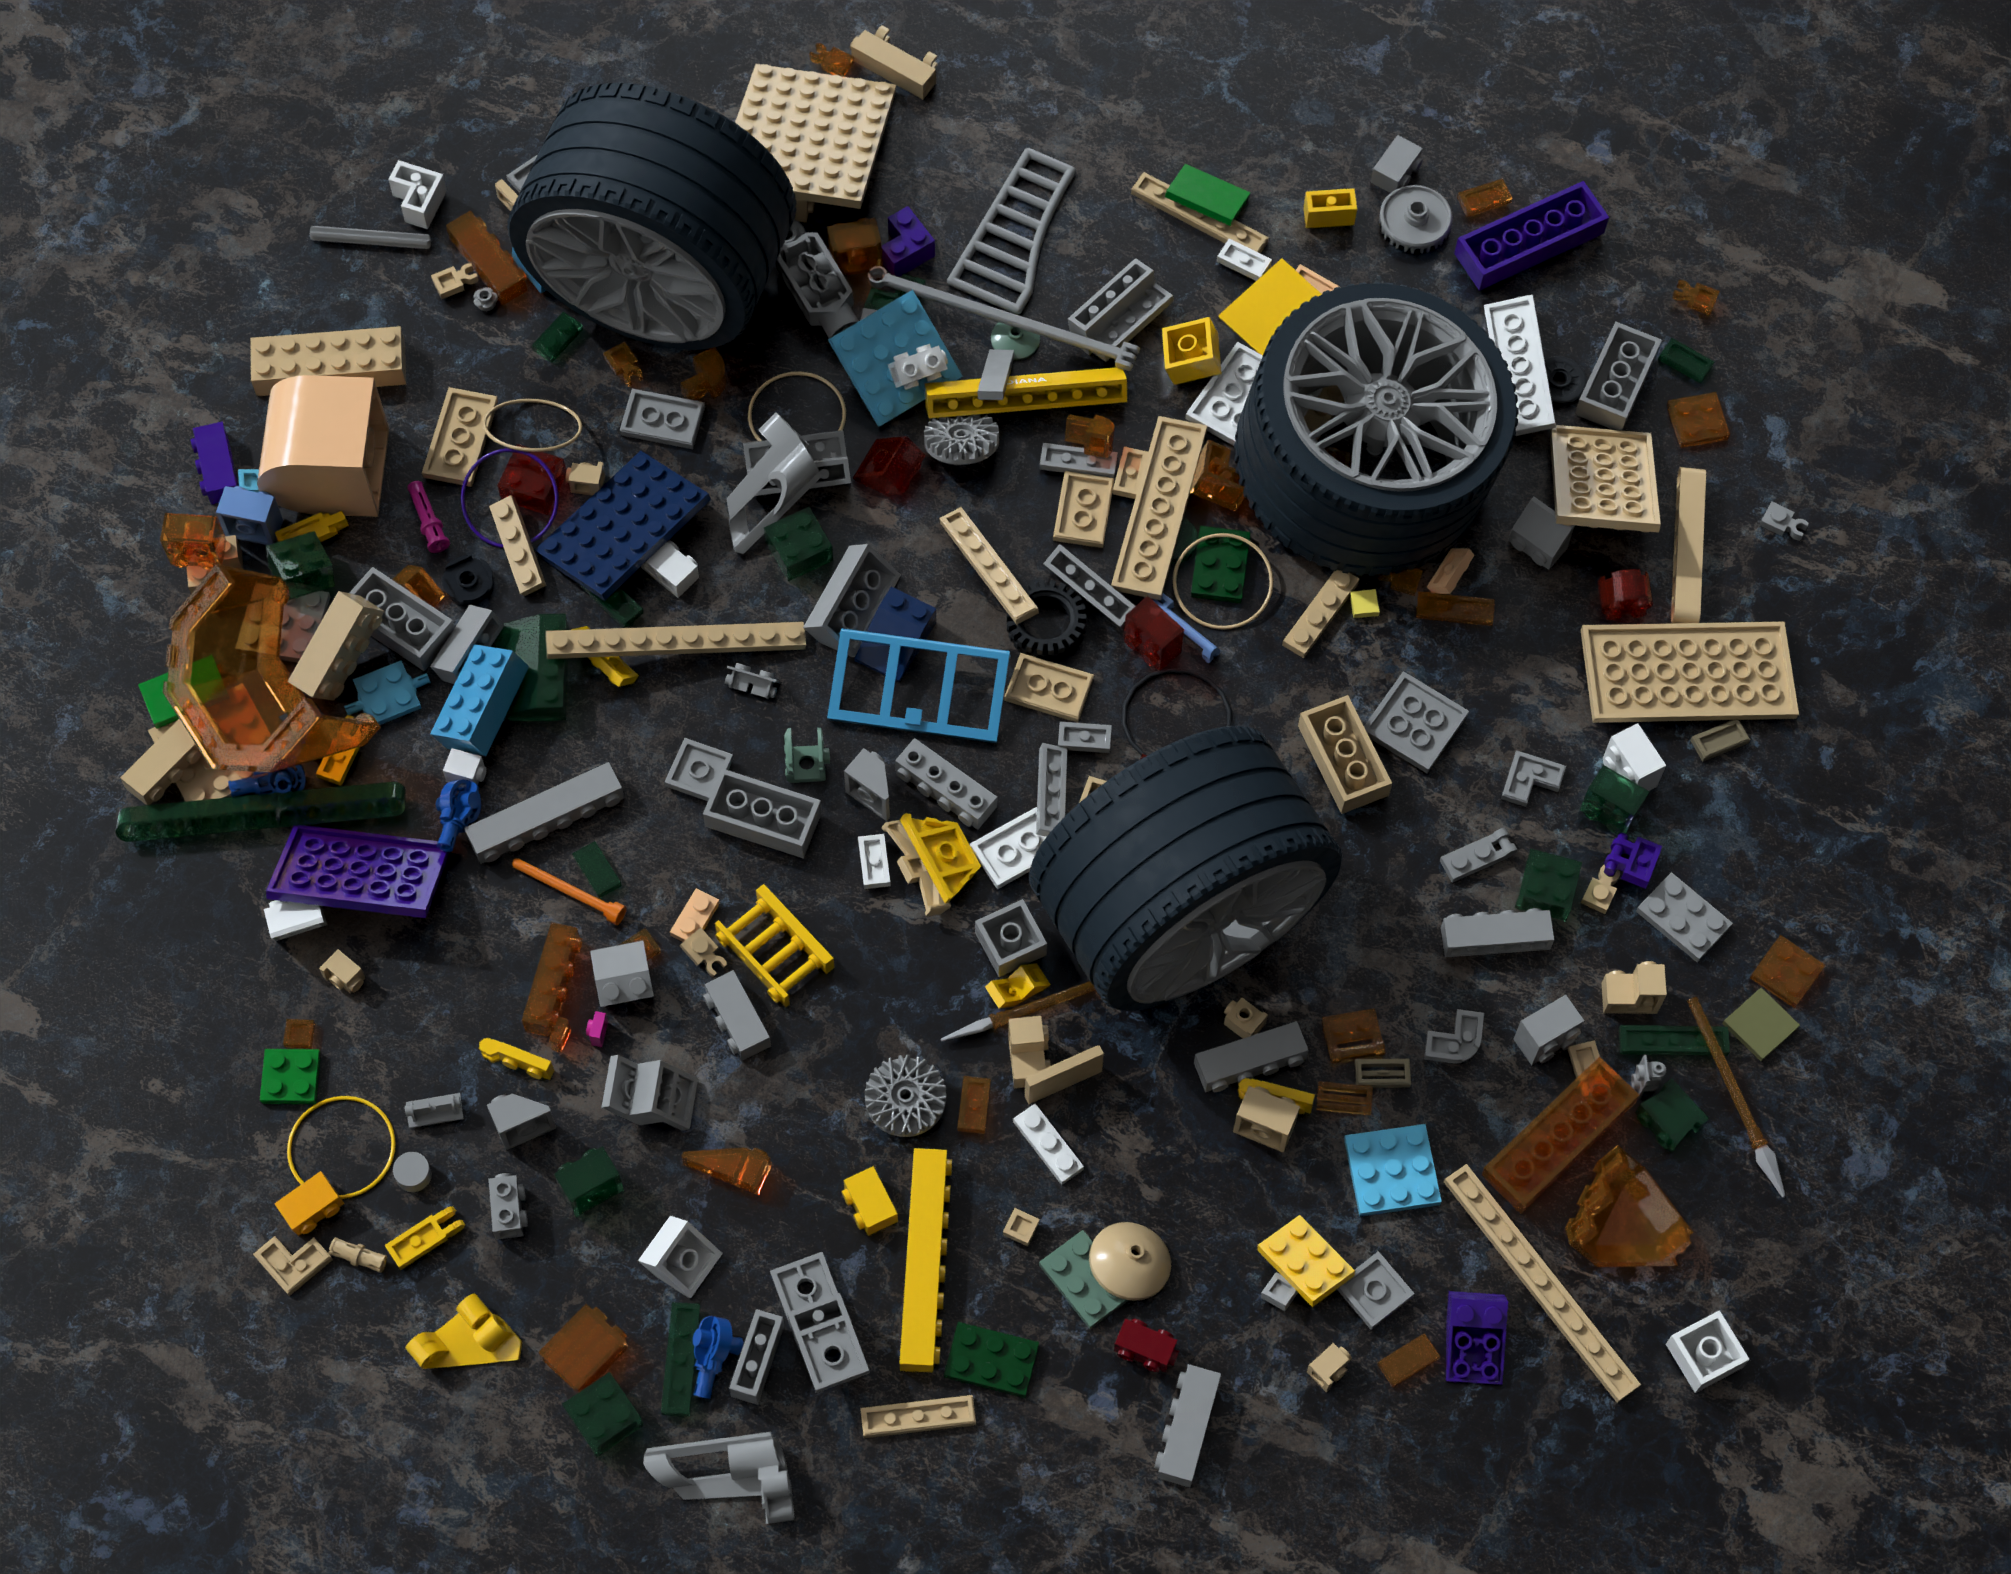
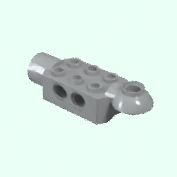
(816, 281)

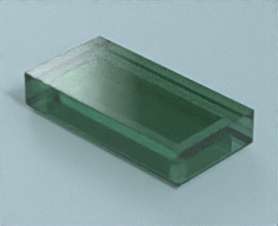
(1686, 360)
(596, 869)

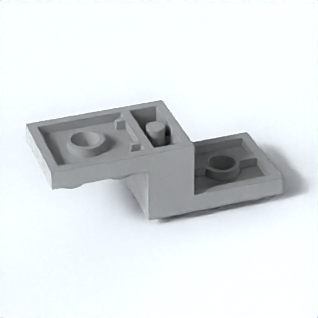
(819, 1322)

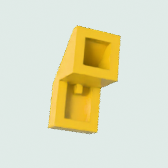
(1018, 986)

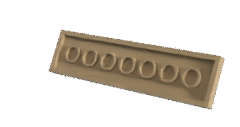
(1159, 508)

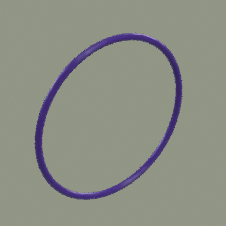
(502, 451)

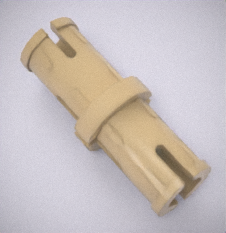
(357, 1255)

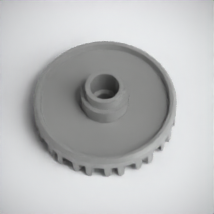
(1415, 218)
(961, 439)
(903, 1078)

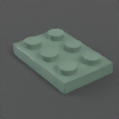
(1071, 1274)

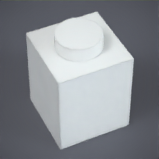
(464, 766)

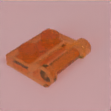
(1350, 1028)

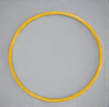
(336, 1099)

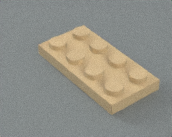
(459, 436)

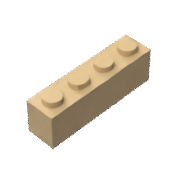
(161, 764)

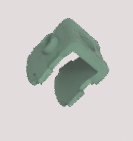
(794, 755)

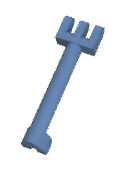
(1209, 648)

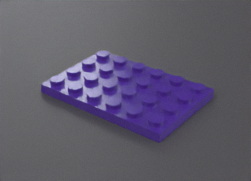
(358, 871)

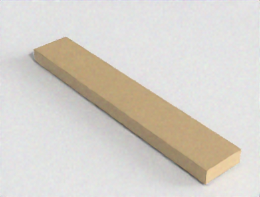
(1154, 191)
(989, 565)

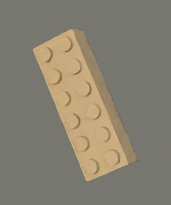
(349, 353)

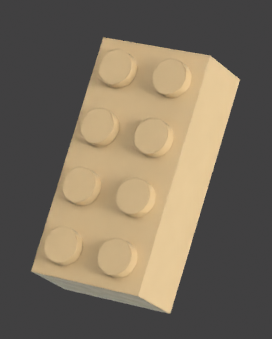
(336, 646)
(1344, 754)

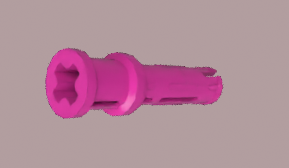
(430, 526)

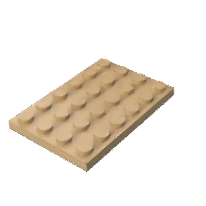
(1604, 478)

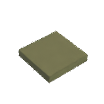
(1761, 1024)

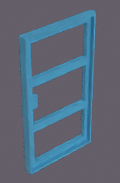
(913, 716)

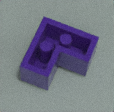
(909, 245)

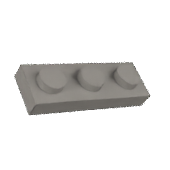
(1072, 459)

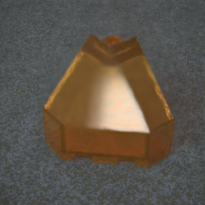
(1626, 1217)

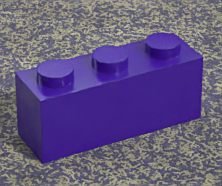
(214, 460)

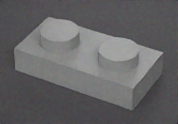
(1085, 737)

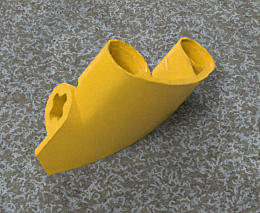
(467, 1339)

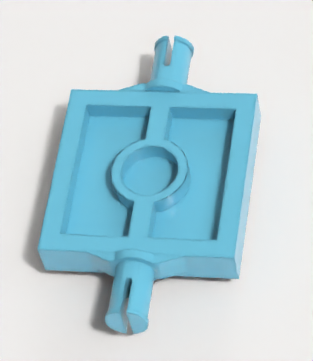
(387, 693)

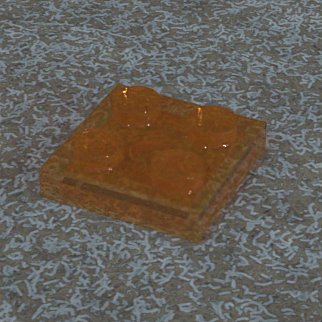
(1698, 419)
(1787, 971)

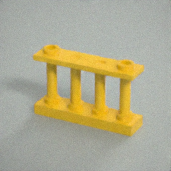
(783, 921)

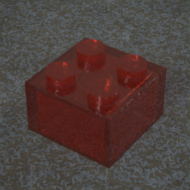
(530, 482)
(1153, 634)

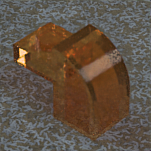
(709, 377)
(1094, 434)

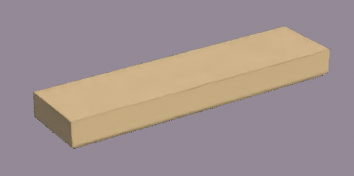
(918, 1416)

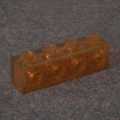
(551, 979)

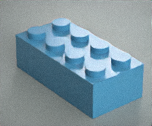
(479, 699)

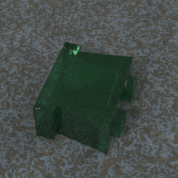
(1671, 1115)

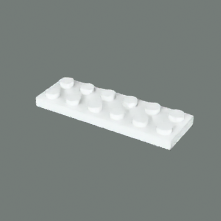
(1517, 335)

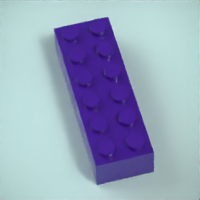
(1531, 235)

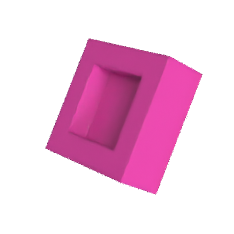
(597, 1029)

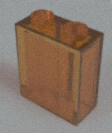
(584, 1348)

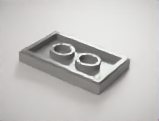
(662, 418)

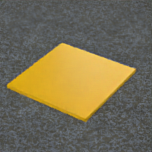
(1266, 304)

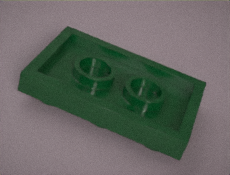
(1220, 566)
(991, 1359)

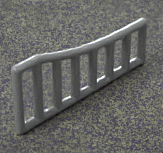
(1034, 246)

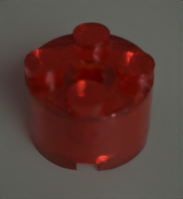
(1625, 594)

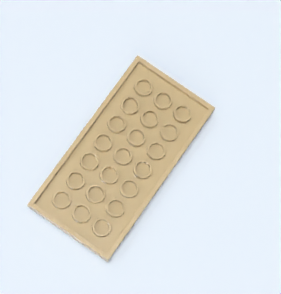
(1689, 672)

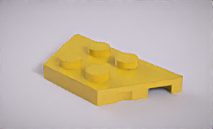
(943, 853)

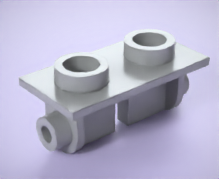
(762, 683)
(1647, 1076)
(434, 1110)

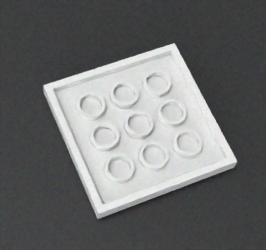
(1226, 393)

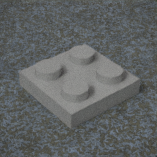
(697, 769)
(1375, 1290)

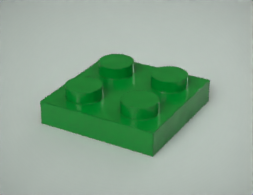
(290, 1076)

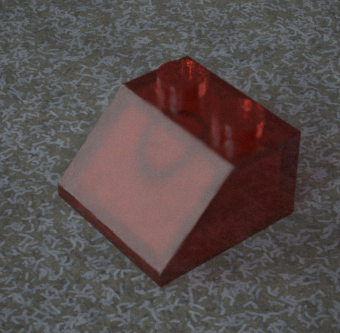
(890, 465)

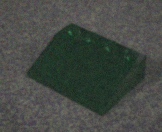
(544, 686)

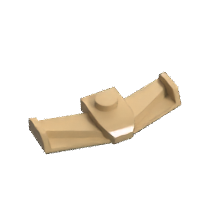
(914, 869)

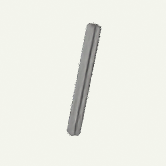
(370, 237)

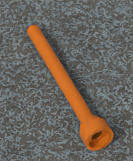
(613, 912)

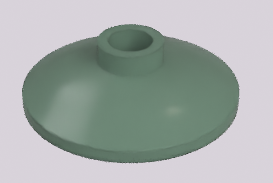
(1023, 344)

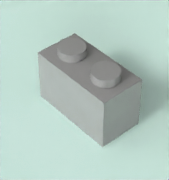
(1397, 165)

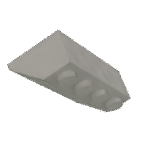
(851, 596)

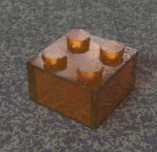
(855, 246)
(193, 540)

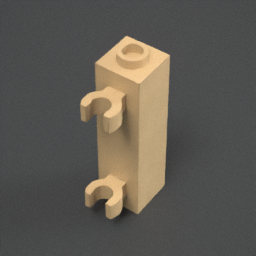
(894, 64)

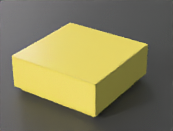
(1364, 603)

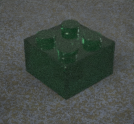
(798, 543)
(301, 564)
(1614, 800)
(1548, 883)
(588, 1181)
(602, 1414)

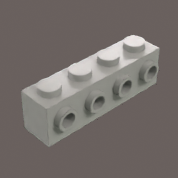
(945, 784)

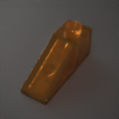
(733, 1165)

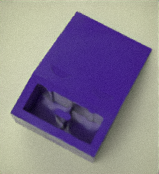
(1476, 1337)

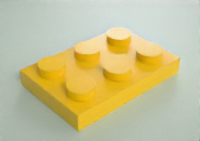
(1306, 1260)

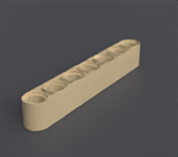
(1688, 546)

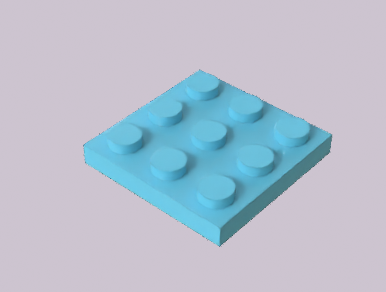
(1392, 1170)

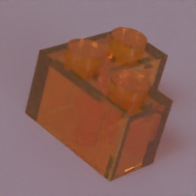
(1216, 479)

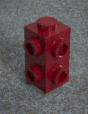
(1146, 1345)

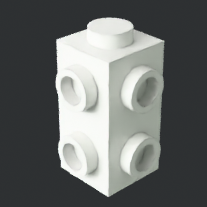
(927, 364)

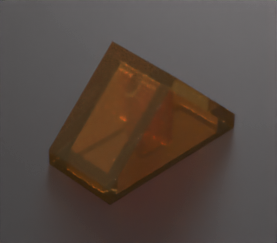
(420, 584)

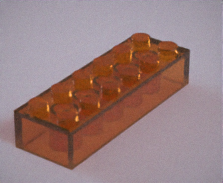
(1560, 1135)

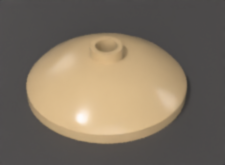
(1123, 1272)

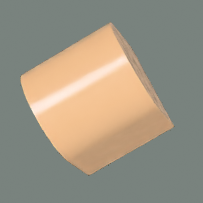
(325, 445)

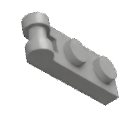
(1478, 855)

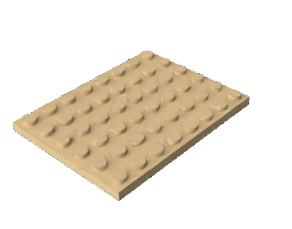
(818, 129)

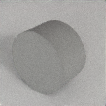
(412, 1171)

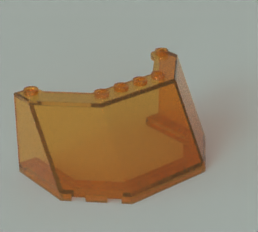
(235, 686)

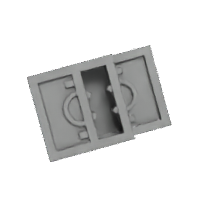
(649, 1092)

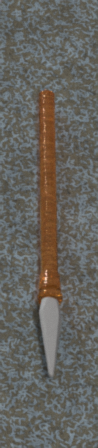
(1002, 1018)
(1764, 1155)

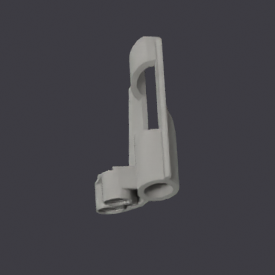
(787, 466)
(755, 1470)

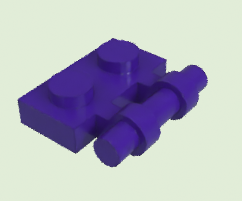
(1640, 863)

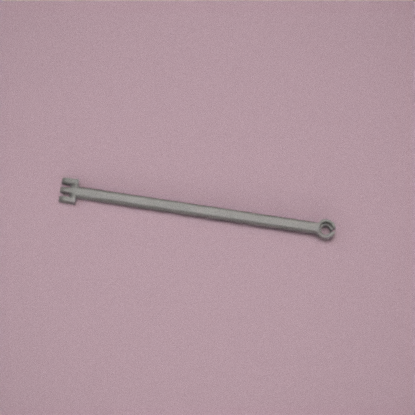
(1122, 355)

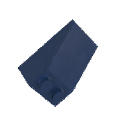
(898, 616)

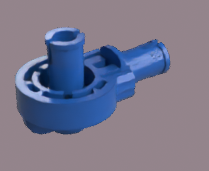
(268, 783)
(457, 810)
(711, 1347)

